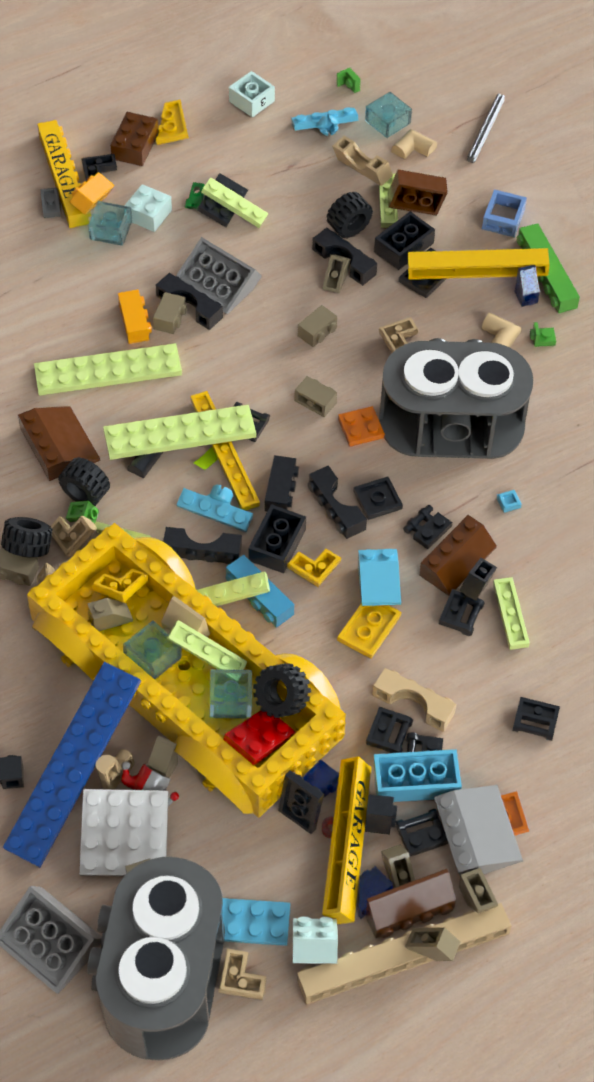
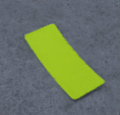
(207, 459)

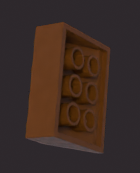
(56, 438)

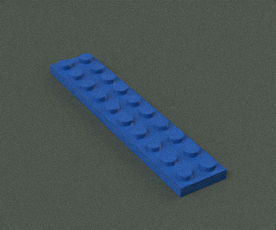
(71, 764)

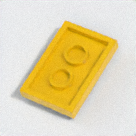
(369, 628)

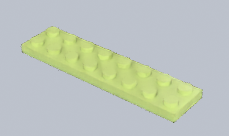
(107, 369)
(179, 432)

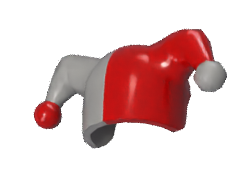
(146, 780)

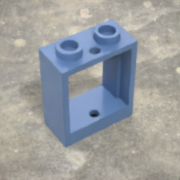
(508, 226)

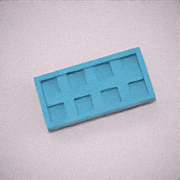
(256, 921)

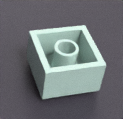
(251, 94)
(149, 207)
(315, 940)

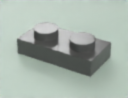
(50, 202)

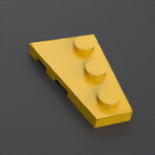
(173, 123)

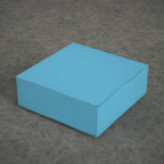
(509, 501)

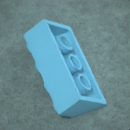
(416, 774)

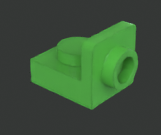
(349, 78)
(542, 336)
(82, 508)

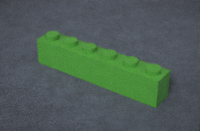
(557, 283)

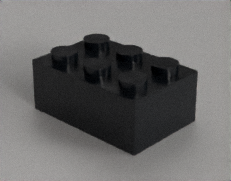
(404, 236)
(277, 538)

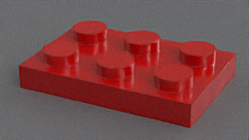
(258, 736)

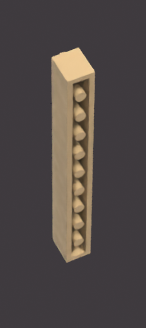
(393, 957)

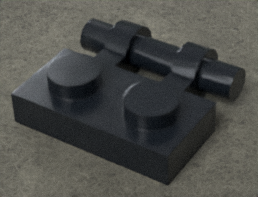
(433, 528)

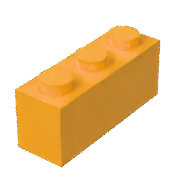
(90, 192)
(134, 316)

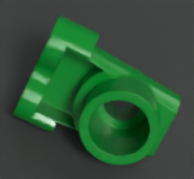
(195, 198)

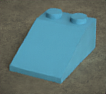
(379, 577)

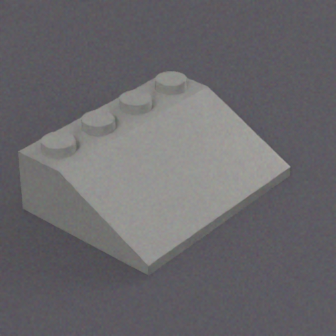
(218, 275)
(478, 829)
(48, 938)

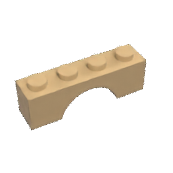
(350, 154)
(394, 687)

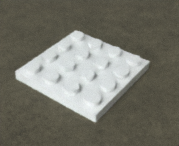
(121, 829)

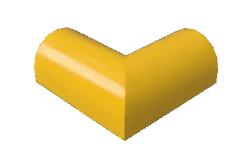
(317, 570)
(122, 588)

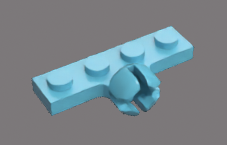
(326, 121)
(216, 507)

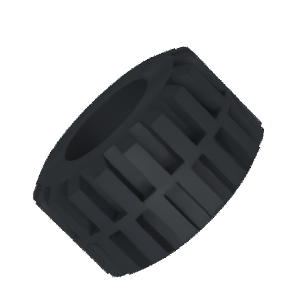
(349, 214)
(84, 481)
(26, 537)
(267, 690)

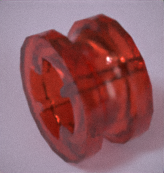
(326, 831)

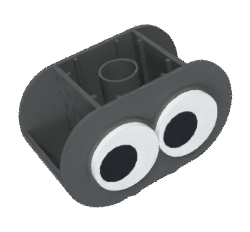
(455, 399)
(159, 957)

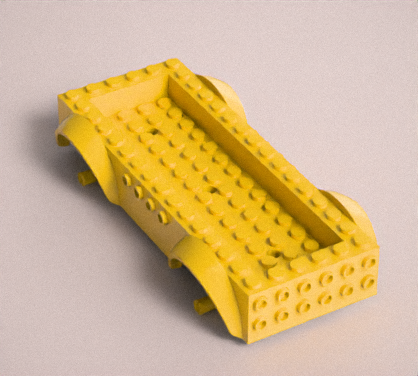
(180, 697)

